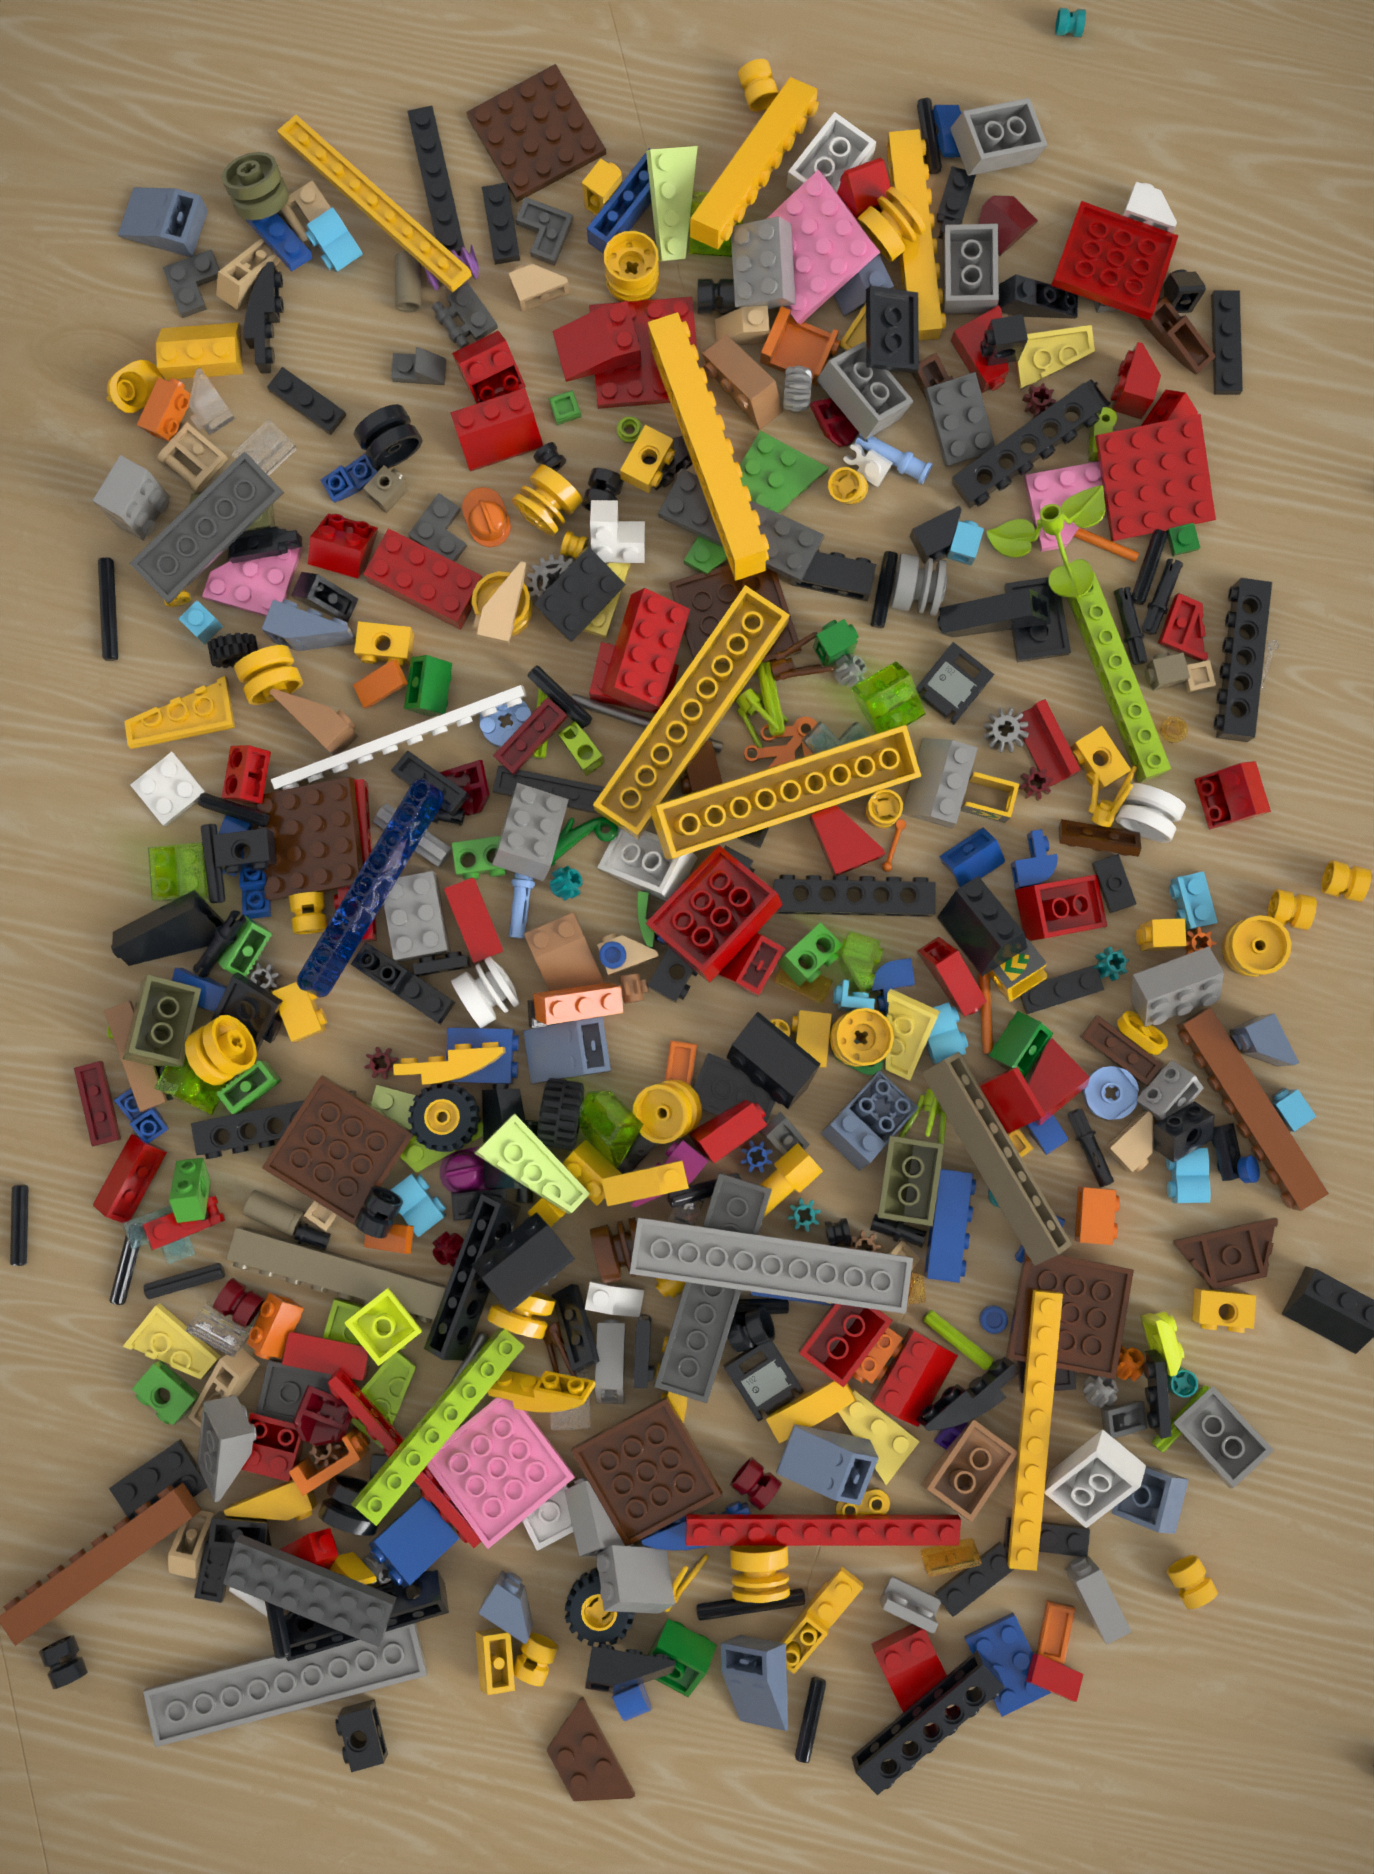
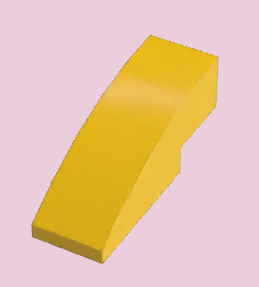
(810, 1409)

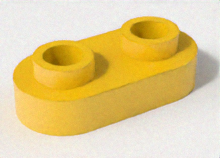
(1147, 1037)
(865, 1507)

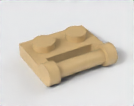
(312, 205)
(198, 451)

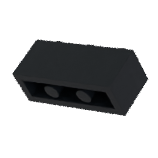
(839, 576)

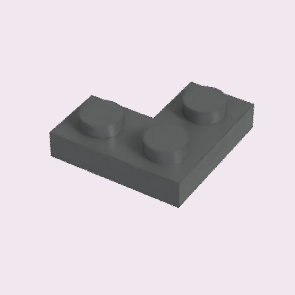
(550, 225)
(187, 276)
(432, 529)

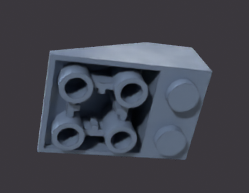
(164, 219)
(303, 629)
(567, 1050)
(869, 1120)
(829, 1463)
(757, 1680)

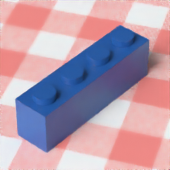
(622, 208)
(948, 1234)

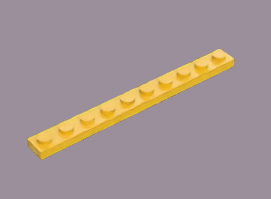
(374, 203)
(1034, 1430)

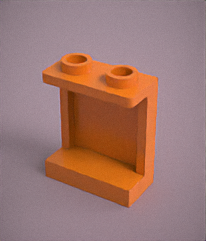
(798, 345)
(308, 1477)

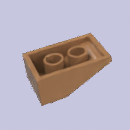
(327, 726)
(563, 954)
(969, 1470)

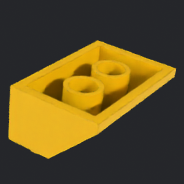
(208, 347)

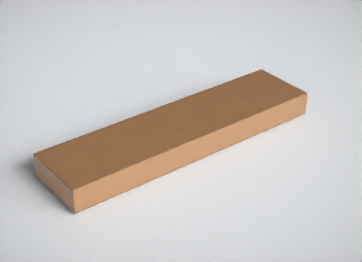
(140, 1076)

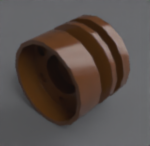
(613, 1250)

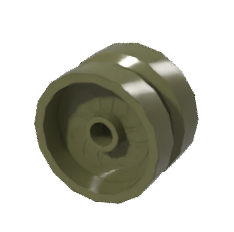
(255, 186)

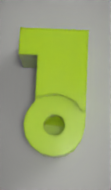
(1105, 425)
(581, 748)

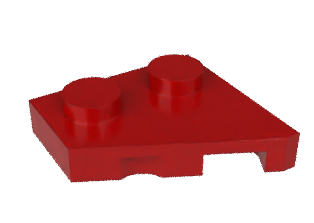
(1185, 628)

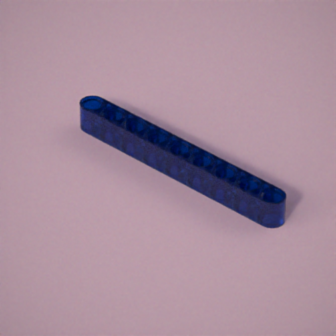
(370, 888)

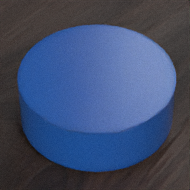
(612, 955)
(1248, 1169)
(993, 1319)

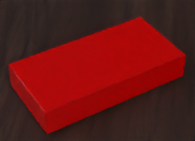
(1054, 1677)

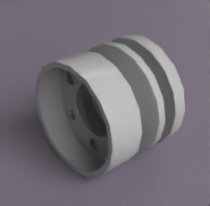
(918, 584)

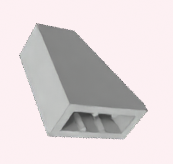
(611, 1367)
(589, 1520)

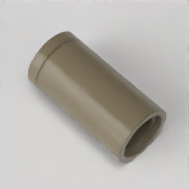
(407, 283)
(273, 1213)

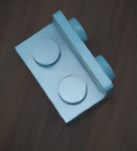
(1193, 900)
(848, 1003)

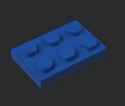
(1009, 1653)

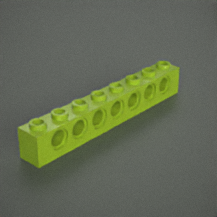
(1119, 684)
(437, 1426)

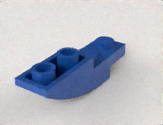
(673, 1535)

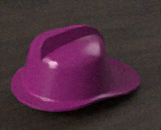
(462, 1171)

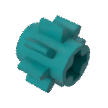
(566, 883)
(1104, 960)
(811, 1212)

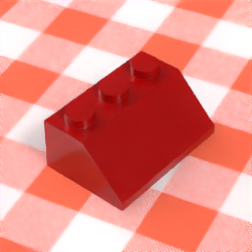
(497, 429)
(844, 1340)
(913, 1377)

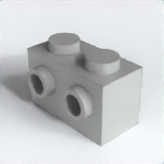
(1169, 1091)

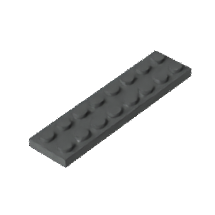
(708, 1310)

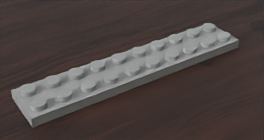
(771, 1265)
(280, 1686)

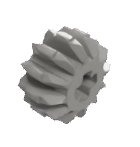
(797, 388)
(1000, 723)

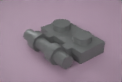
(472, 313)

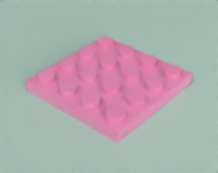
(825, 242)
(499, 1469)

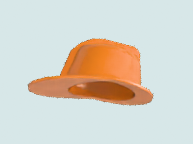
(486, 517)

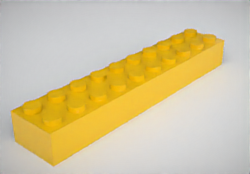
(707, 446)
(691, 711)
(784, 792)

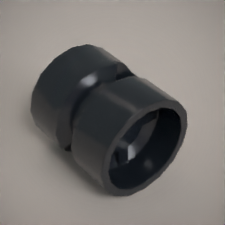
(706, 296)
(603, 486)
(378, 1213)
(753, 1328)
(67, 1671)

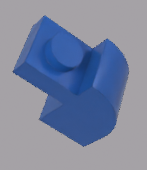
(1038, 867)
(892, 975)
(632, 1702)

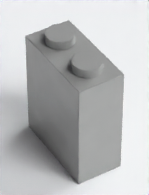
(635, 1579)
(1097, 1599)

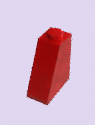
(967, 344)
(843, 841)
(952, 976)
(1056, 1080)
(728, 1130)
(315, 1548)

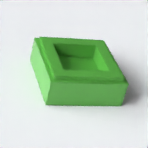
(564, 407)

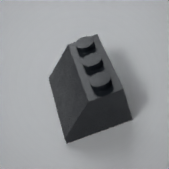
(981, 926)
(773, 1060)
(522, 1262)
(1331, 1310)

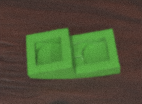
(642, 907)

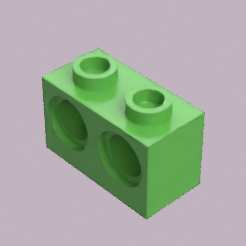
(481, 850)
(808, 953)

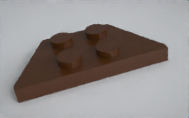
(1230, 1253)
(587, 1760)

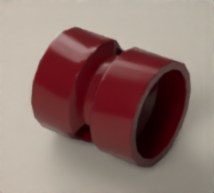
(238, 1303)
(755, 1483)

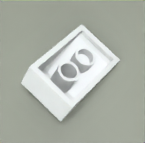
(644, 864)

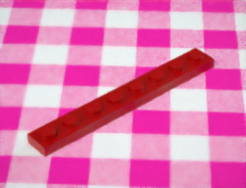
(380, 1429)

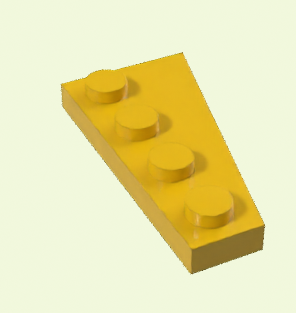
(193, 715)

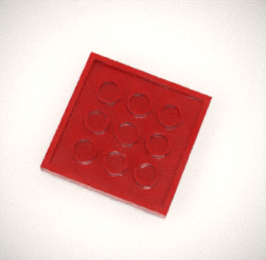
(1115, 260)
(642, 381)
(1155, 477)

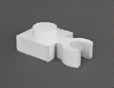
(872, 465)

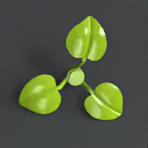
(1084, 510)

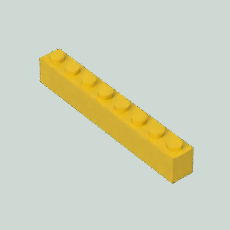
(754, 163)
(917, 261)

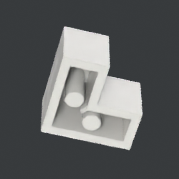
(614, 539)

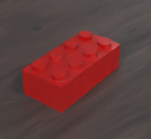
(423, 578)
(645, 650)

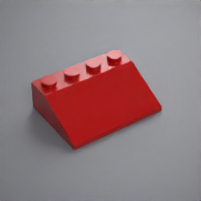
(714, 913)

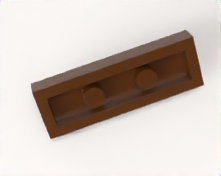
(1099, 838)
(1121, 1050)

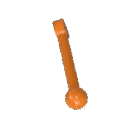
(900, 825)

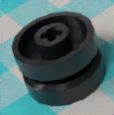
(388, 436)
(338, 1509)

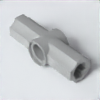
(428, 847)

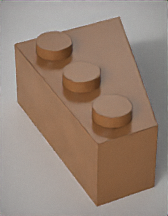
(744, 381)

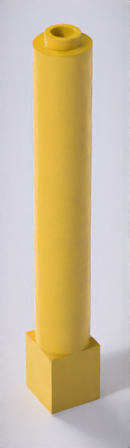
(793, 1172)

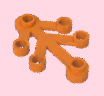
(785, 752)

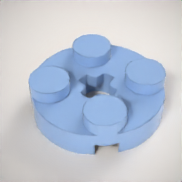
(492, 727)
(1107, 1107)

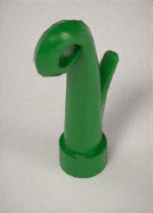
(570, 837)

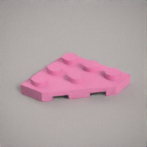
(1055, 488)
(253, 583)

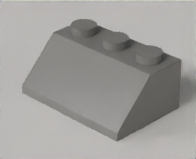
(943, 781)

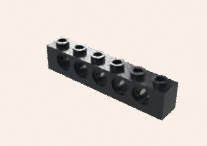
(1078, 401)
(1256, 595)
(922, 905)
(661, 980)
(207, 1132)
(466, 1291)
(406, 1611)
(930, 1708)

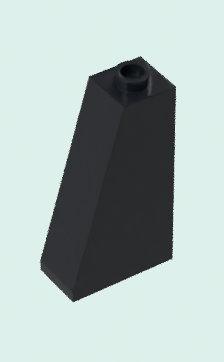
(995, 613)
(167, 931)
(497, 1108)

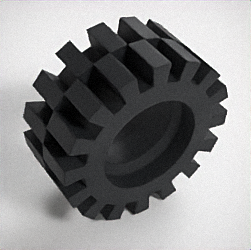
(231, 648)

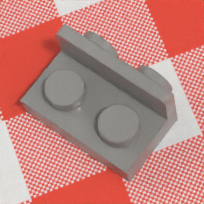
(910, 1604)

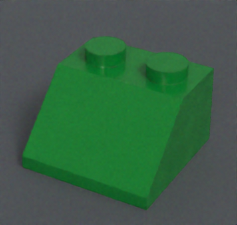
(689, 1650)

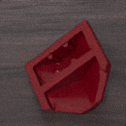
(1011, 218)
(833, 422)
(473, 780)
(321, 1417)

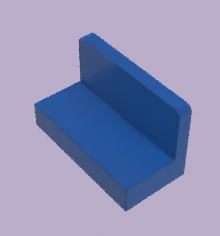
(973, 857)

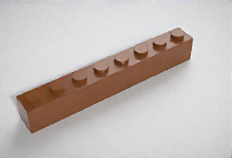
(1252, 1110)
(98, 1564)

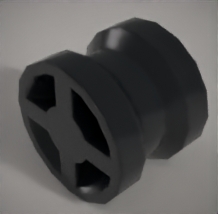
(549, 456)
(838, 1232)

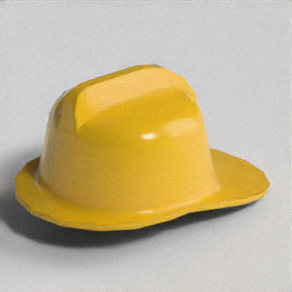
(132, 385)

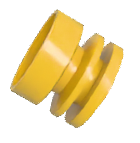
(897, 219)
(631, 266)
(550, 496)
(876, 1037)
(760, 1573)

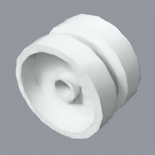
(1151, 813)

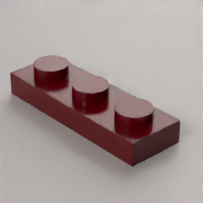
(530, 736)
(97, 1103)

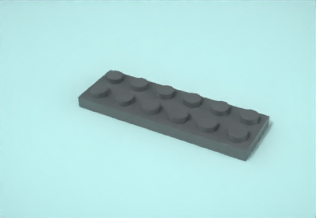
(206, 527)
(790, 543)
(309, 1590)

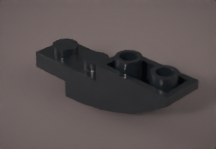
(261, 313)
(403, 983)
(963, 1405)

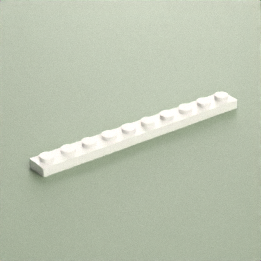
(411, 734)

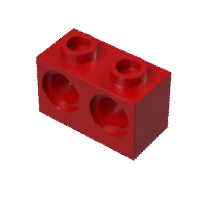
(246, 774)

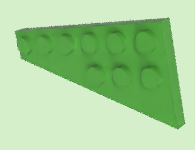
(774, 479)

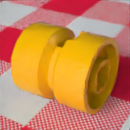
(758, 84)
(848, 486)
(883, 809)
(1350, 882)
(1296, 910)
(308, 922)
(1194, 1587)
(532, 1663)

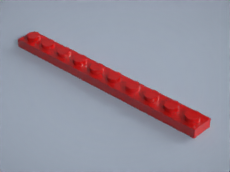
(821, 1530)

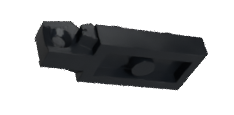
(955, 198)
(263, 544)

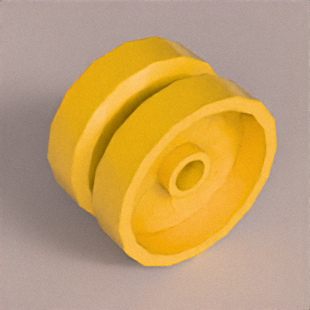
(489, 585)
(268, 670)
(1272, 944)
(220, 1050)
(667, 1111)
(524, 1317)

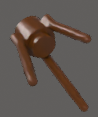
(784, 668)
(554, 1336)

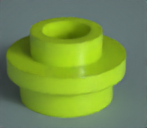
(624, 424)

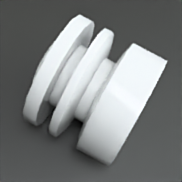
(485, 992)

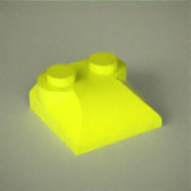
(383, 1326)
(1161, 1335)

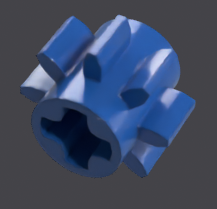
(754, 1148)

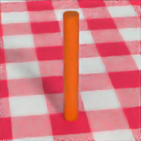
(1106, 544)
(986, 1018)

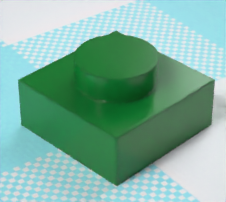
(1183, 539)

